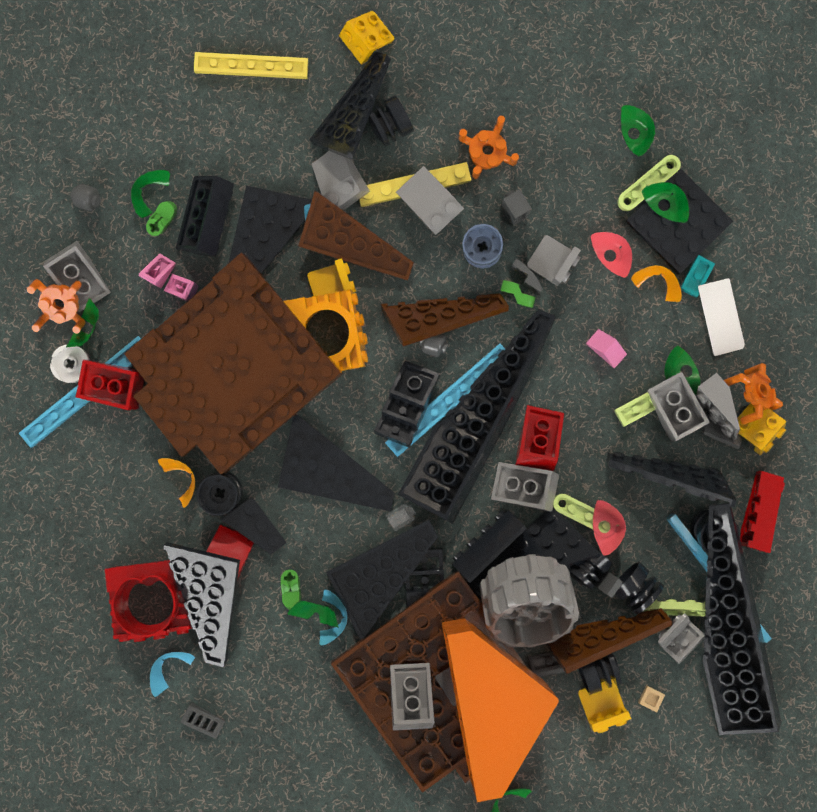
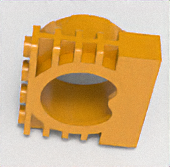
(345, 304)

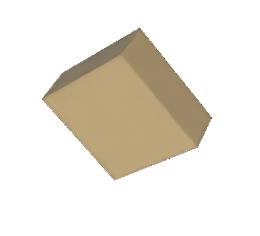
(651, 698)

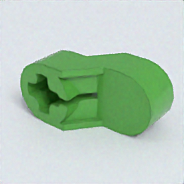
(156, 225)
(522, 299)
(291, 581)

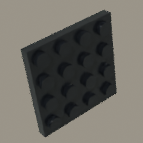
(677, 241)

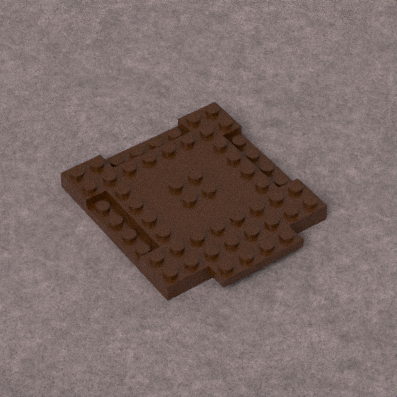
(229, 367)
(416, 638)

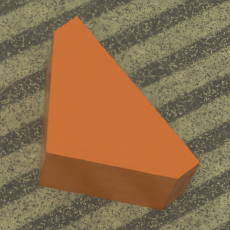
(497, 704)

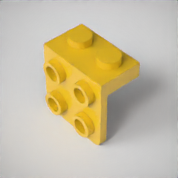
(365, 35)
(331, 279)
(762, 431)
(604, 708)

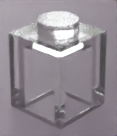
(401, 516)

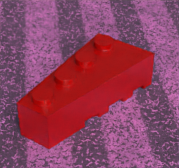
(762, 512)

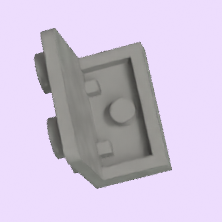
(553, 260)
(680, 638)

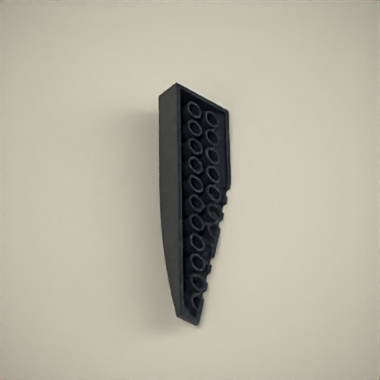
(470, 430)
(733, 637)

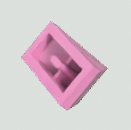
(158, 270)
(181, 287)
(607, 348)

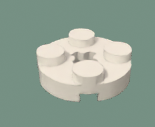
(59, 363)

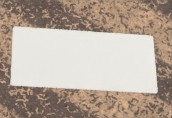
(721, 317)

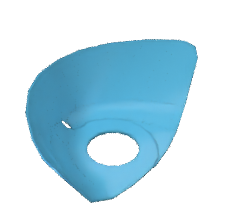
(329, 635)
(157, 680)

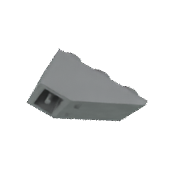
(717, 400)

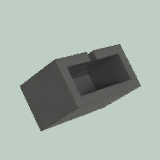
(515, 207)

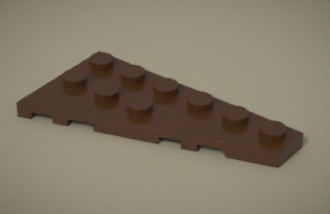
(341, 236)
(439, 316)
(602, 638)

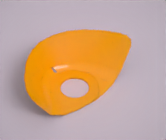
(673, 288)
(171, 464)

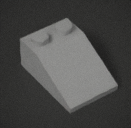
(339, 180)
(429, 200)
(75, 265)
(677, 407)
(525, 486)
(411, 696)

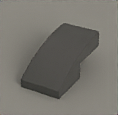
(531, 280)
(608, 583)

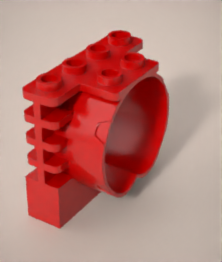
(119, 585)

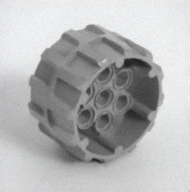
(528, 601)

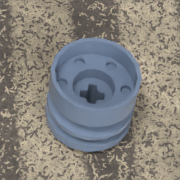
(480, 235)

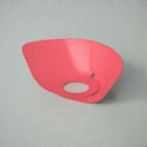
(609, 241)
(611, 540)

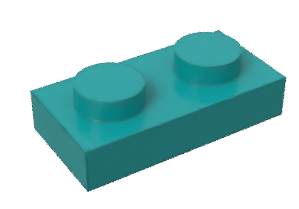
(697, 276)

